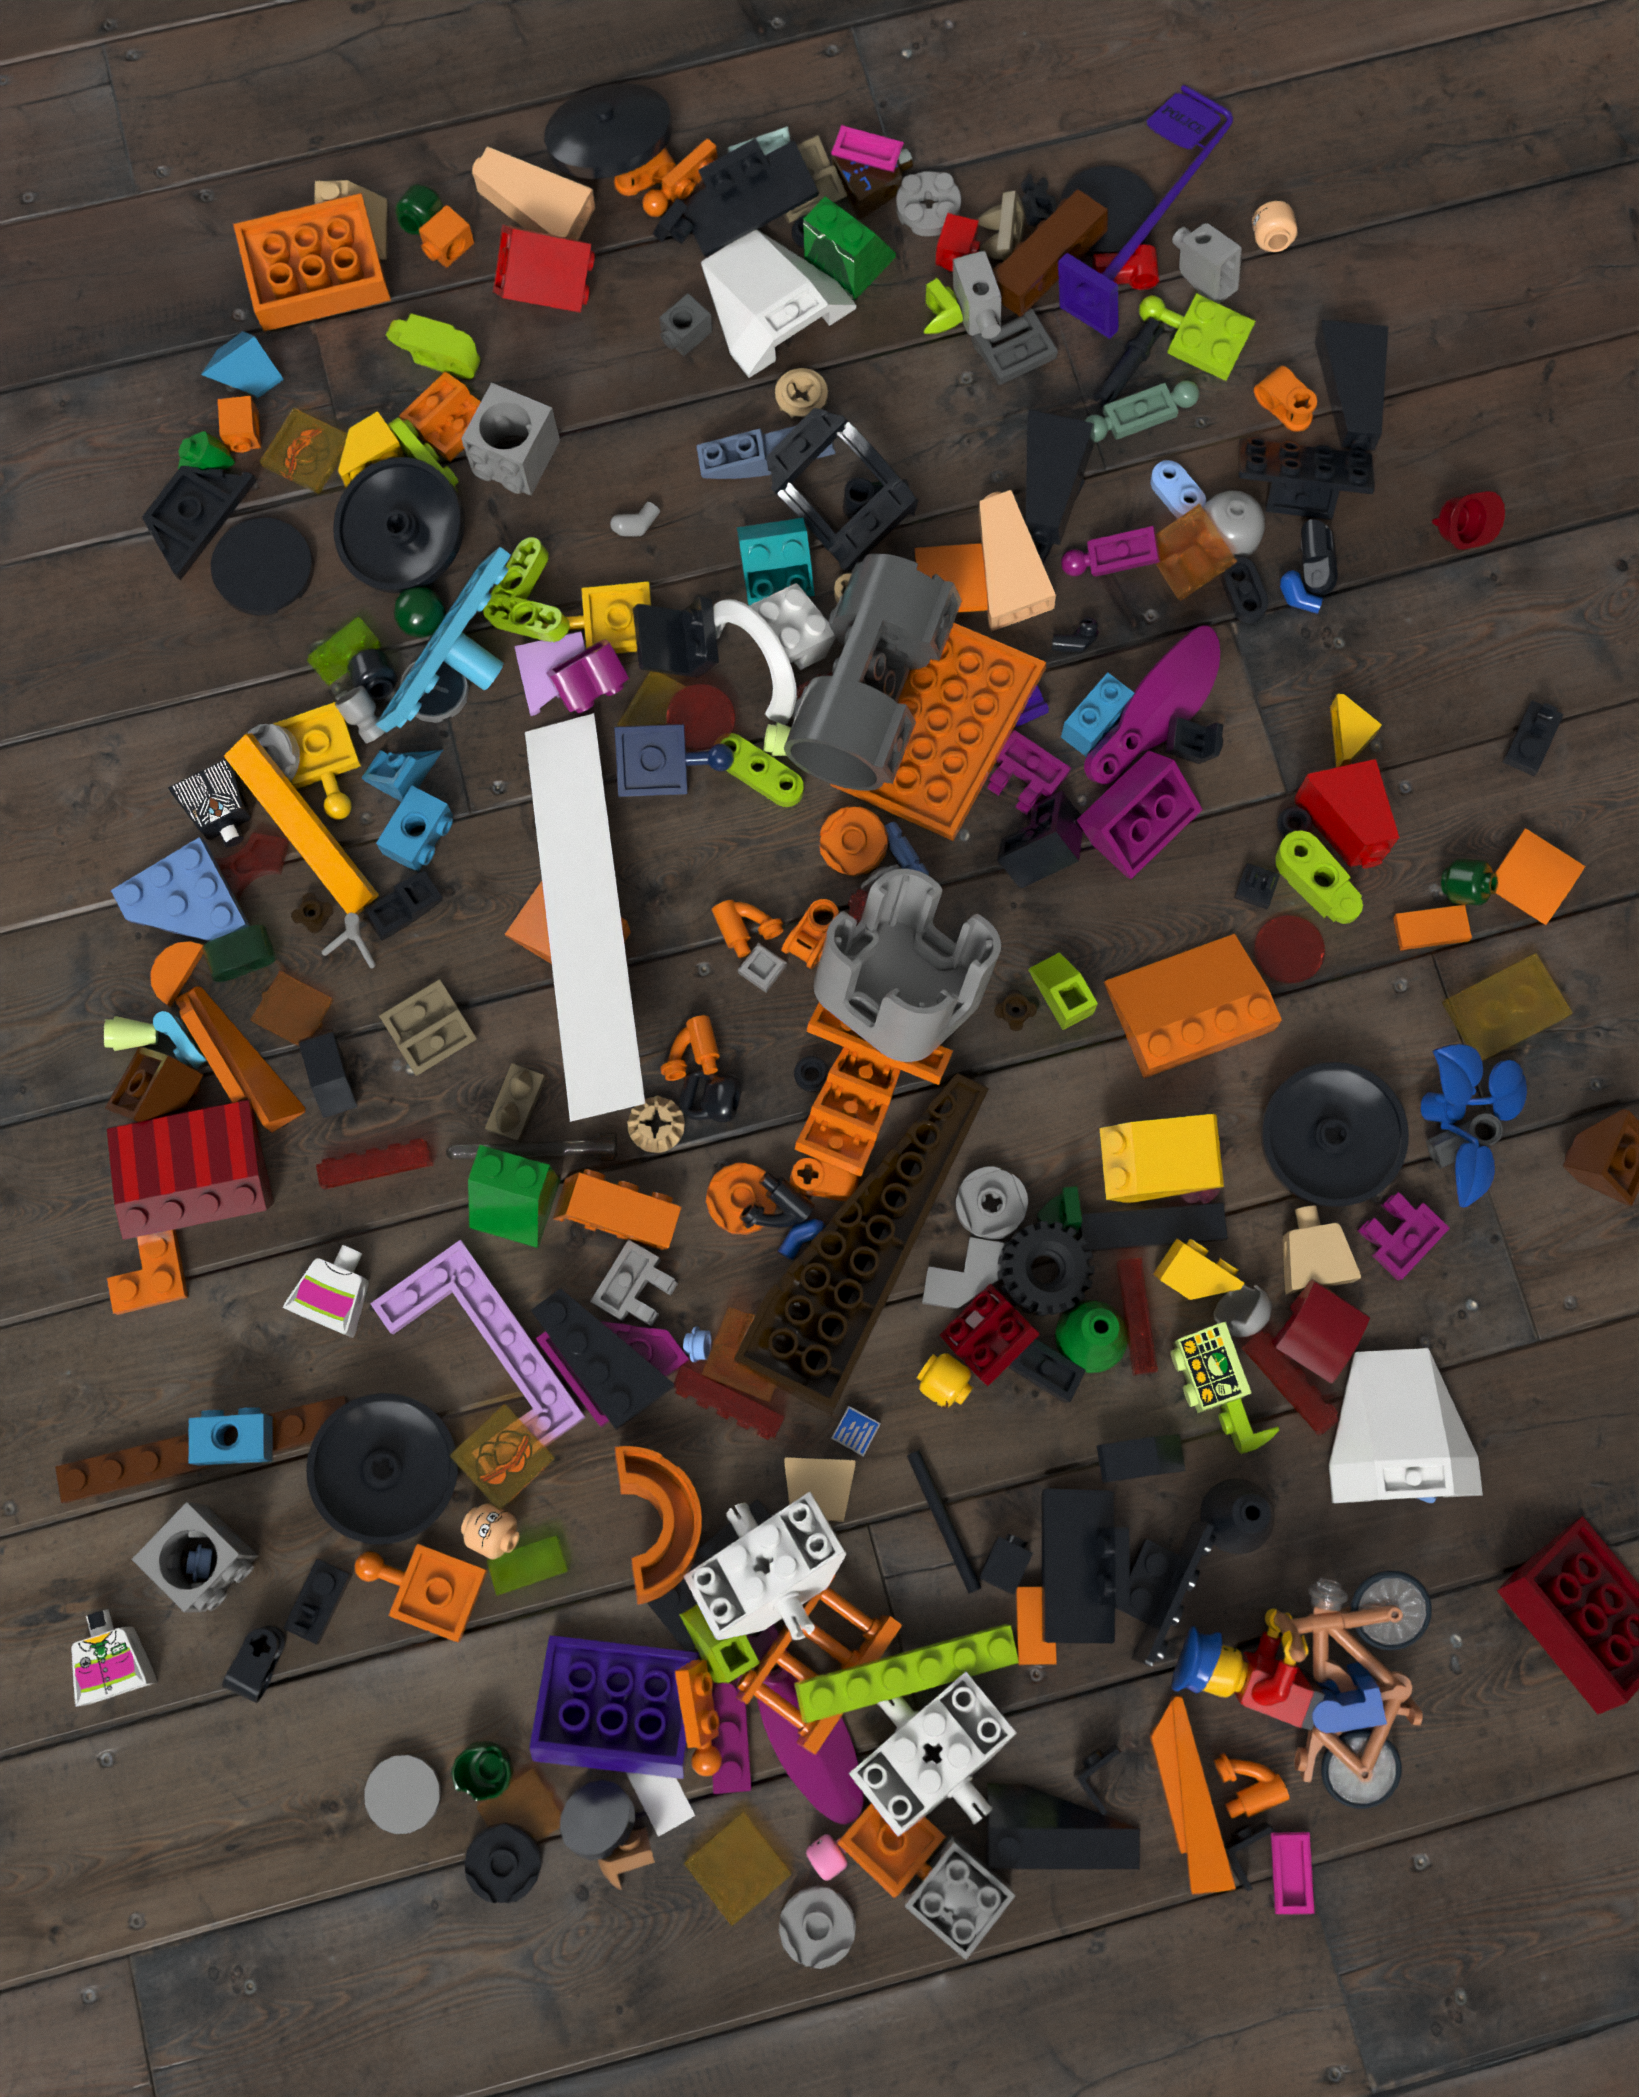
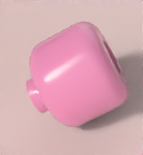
(827, 1857)

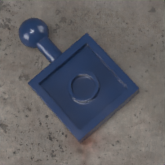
(656, 759)

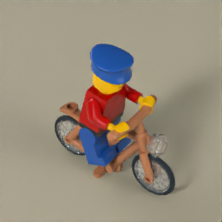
(1389, 1614)

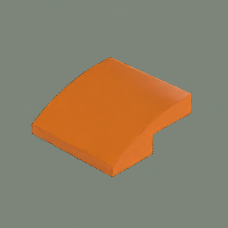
(443, 415)
(958, 565)
(1536, 876)

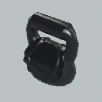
(718, 1100)

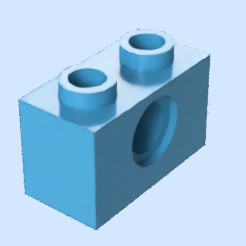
(1096, 714)
(415, 810)
(251, 1446)

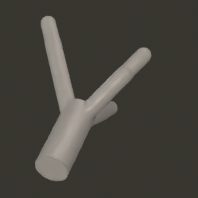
(352, 932)

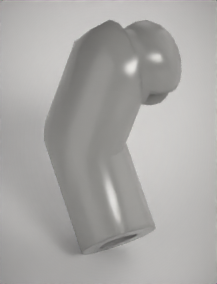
(635, 523)

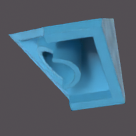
(243, 366)
(399, 771)

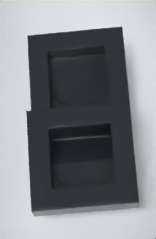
(403, 906)

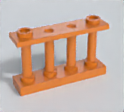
(878, 1637)

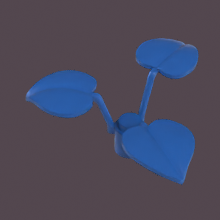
(1459, 1073)

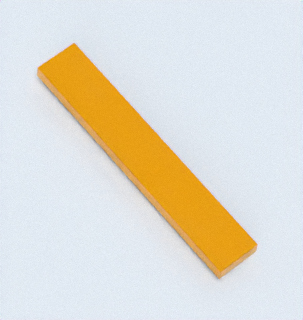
(301, 824)

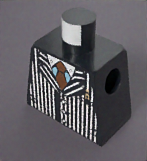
(214, 802)

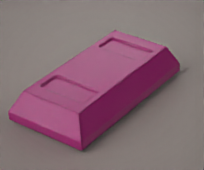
(867, 148)
(1292, 1873)

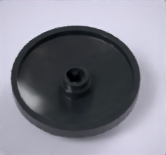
(608, 130)
(398, 525)
(1334, 1134)
(381, 1469)

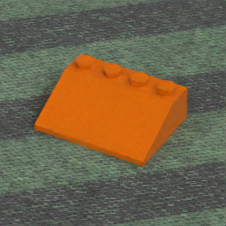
(311, 262)
(1192, 1005)

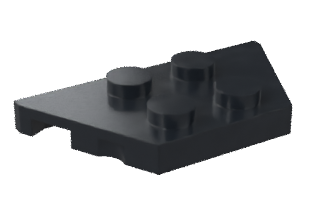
(193, 512)

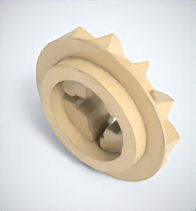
(802, 380)
(667, 1135)

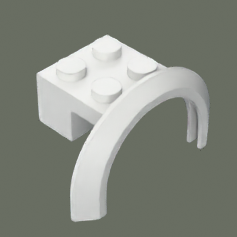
(786, 631)

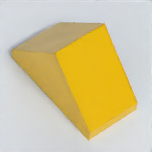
(1351, 729)

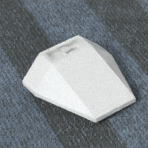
(767, 297)
(1400, 1433)

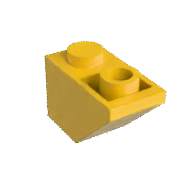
(367, 444)
(1195, 1275)

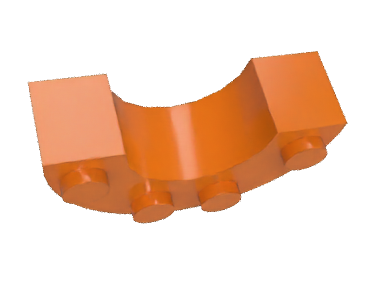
(674, 1496)

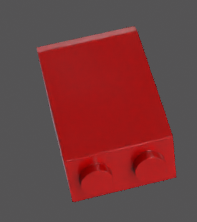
(542, 269)
(1351, 811)

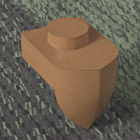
(633, 1854)

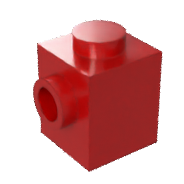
(956, 240)

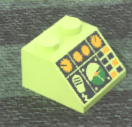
(1210, 1368)

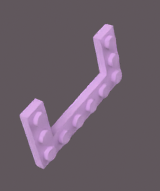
(460, 1274)

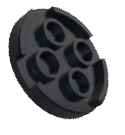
(1125, 197)
(262, 566)

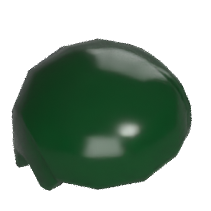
(419, 611)
(482, 1770)

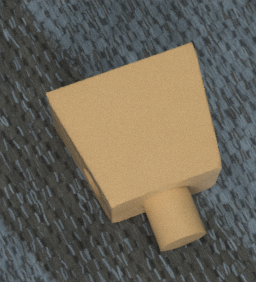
(1316, 1254)
(826, 1480)

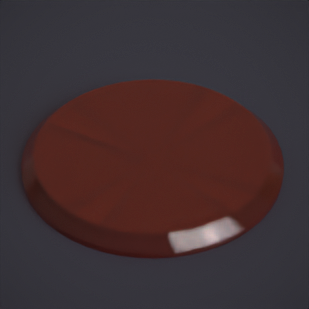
(706, 715)
(1289, 949)

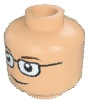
(1274, 226)
(490, 1531)

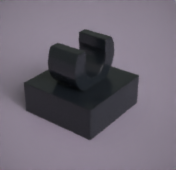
(674, 224)
(1257, 886)

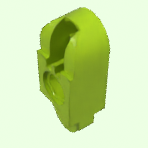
(436, 345)
(1337, 901)

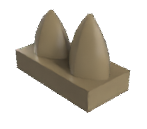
(1009, 220)
(515, 1103)

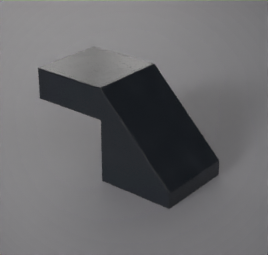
(327, 1073)
(1140, 1458)

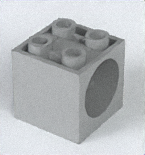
(505, 415)
(163, 1553)
(958, 1897)

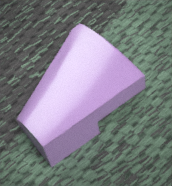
(539, 658)

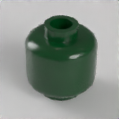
(417, 208)
(1469, 882)

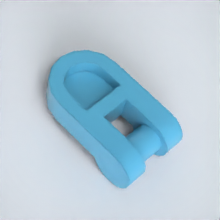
(187, 1048)

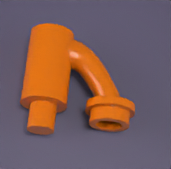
(729, 919)
(704, 1047)
(1257, 1797)

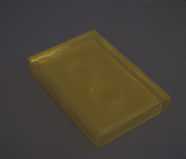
(1507, 1007)

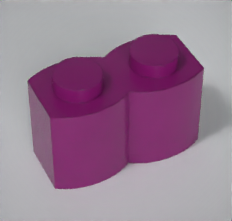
(588, 676)

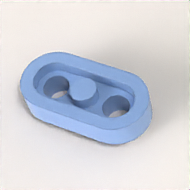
(1174, 490)

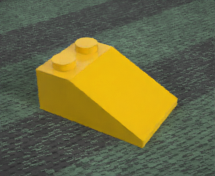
(1161, 1158)

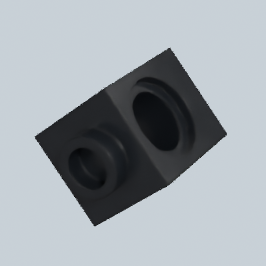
(1006, 1563)

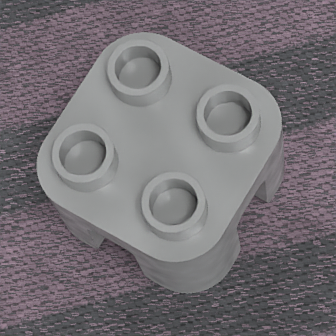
(898, 974)

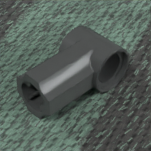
(1445, 1146)

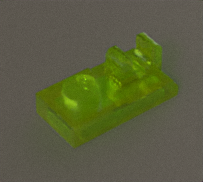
(333, 656)
(527, 1565)

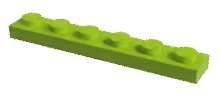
(905, 1673)

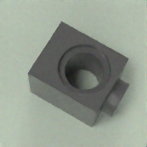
(685, 312)

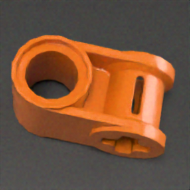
(646, 175)
(1285, 396)
(808, 937)
(829, 1181)

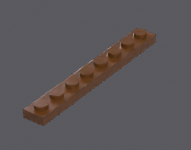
(171, 1456)

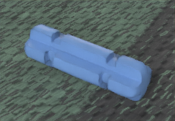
(903, 850)

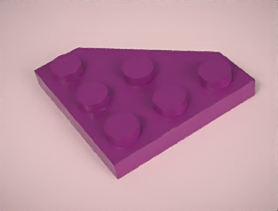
(652, 1344)

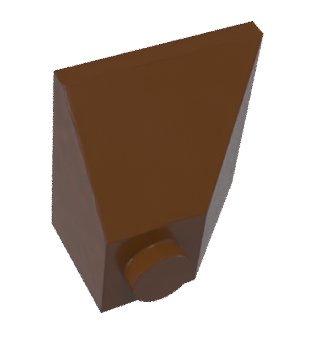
(153, 1086)
(1608, 1157)

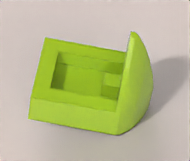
(945, 307)
(1235, 1422)

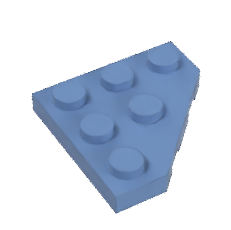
(183, 895)

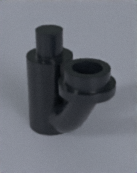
(793, 1203)

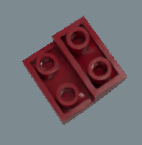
(1321, 1331)
(989, 1334)

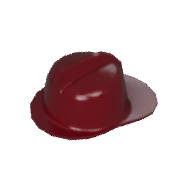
(1471, 519)

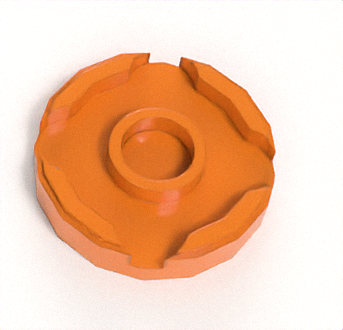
(853, 841)
(732, 1191)

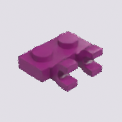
(1030, 764)
(1409, 1241)

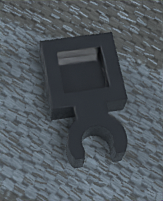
(1036, 202)

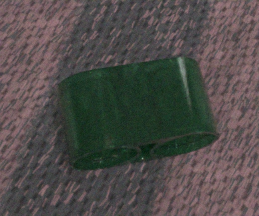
(239, 953)

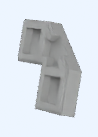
(956, 1288)

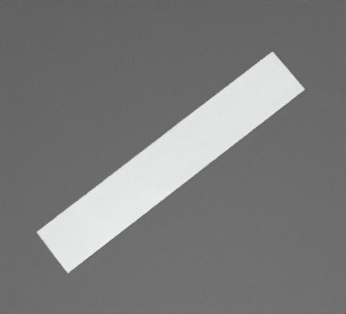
(583, 920)

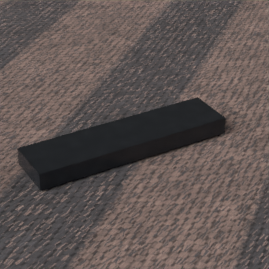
(1153, 1227)

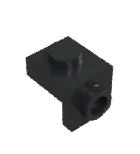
(1193, 740)

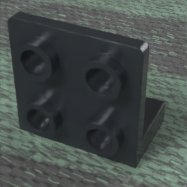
(676, 639)

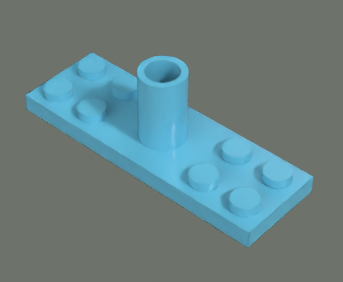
(451, 646)

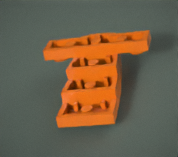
(856, 1095)

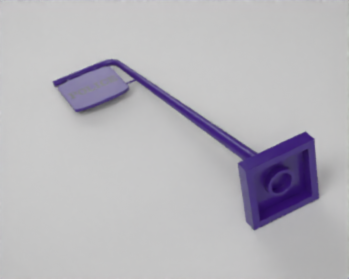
(1094, 295)

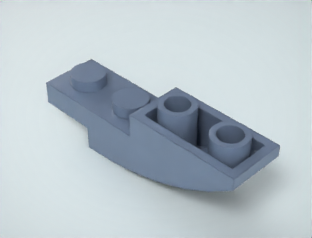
(742, 454)

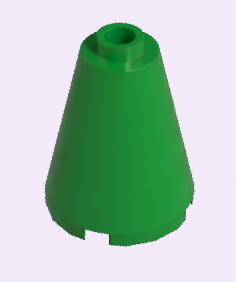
(1083, 1345)

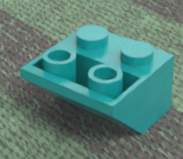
(775, 558)

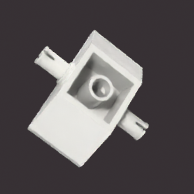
(768, 1571)
(908, 1787)

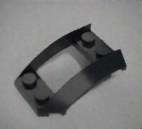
(873, 520)

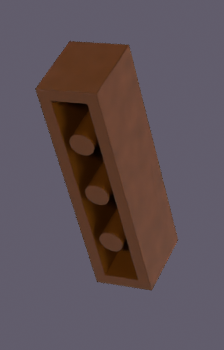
(1034, 263)

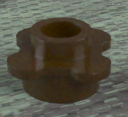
(317, 921)
(1015, 1000)

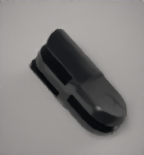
(1318, 557)

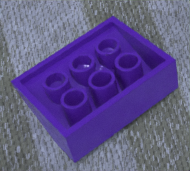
(611, 1708)

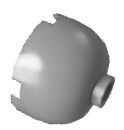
(1238, 521)

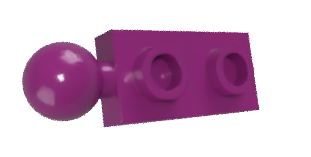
(1114, 553)

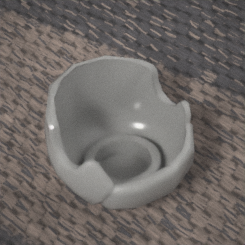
(1244, 1311)

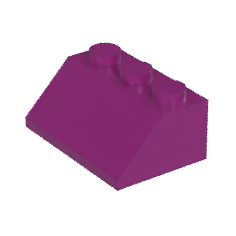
(1140, 813)

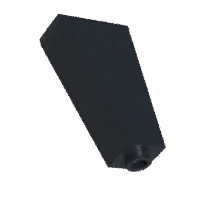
(1354, 377)
(1055, 468)

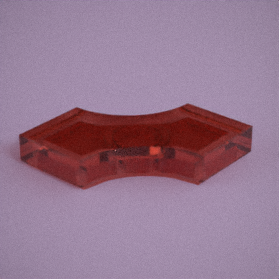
(258, 858)

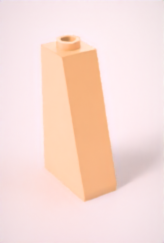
(533, 195)
(1013, 569)

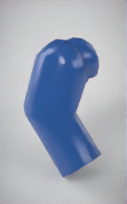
(1295, 593)
(798, 1235)

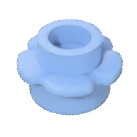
(697, 1344)
(199, 1563)

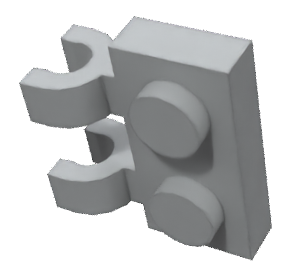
(627, 1280)

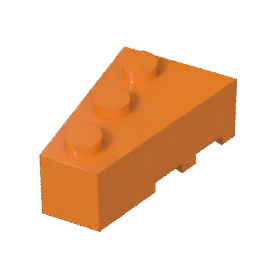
(618, 1209)

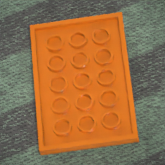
(963, 720)

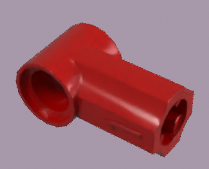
(1139, 271)

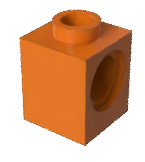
(446, 236)
(239, 423)

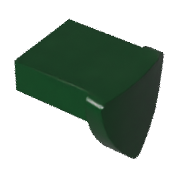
(1063, 1209)

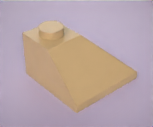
(375, 205)

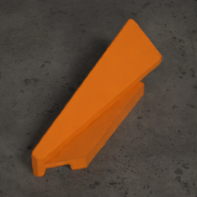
(236, 1061)
(1190, 1801)

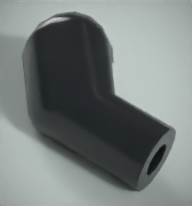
(1079, 640)

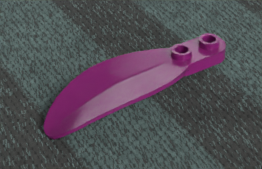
(1170, 690)
(822, 1776)

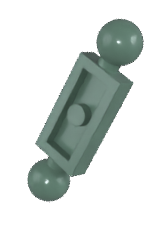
(1143, 410)

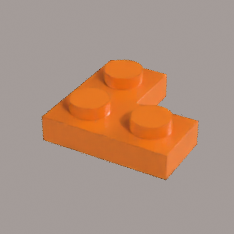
(158, 1281)

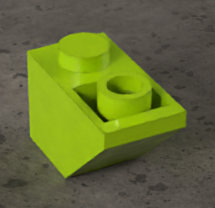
(1064, 990)
(724, 1657)

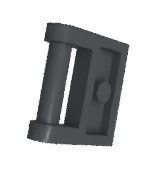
(1018, 354)

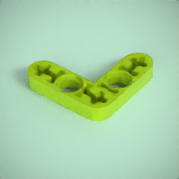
(526, 562)

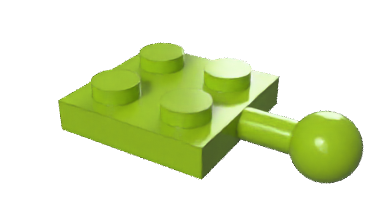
(1206, 336)

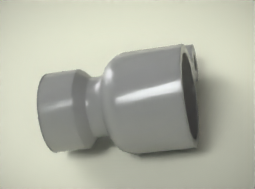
(359, 710)

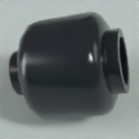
(372, 671)

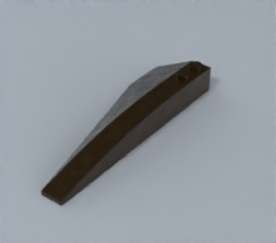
(834, 1293)

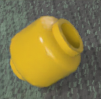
(945, 1380)

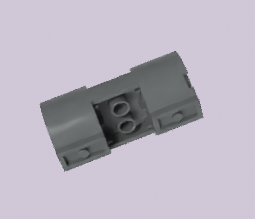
(889, 624)

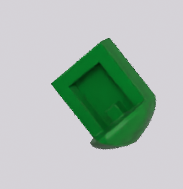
(204, 452)

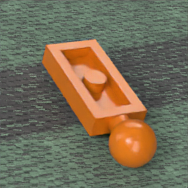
(680, 180)
(699, 1716)

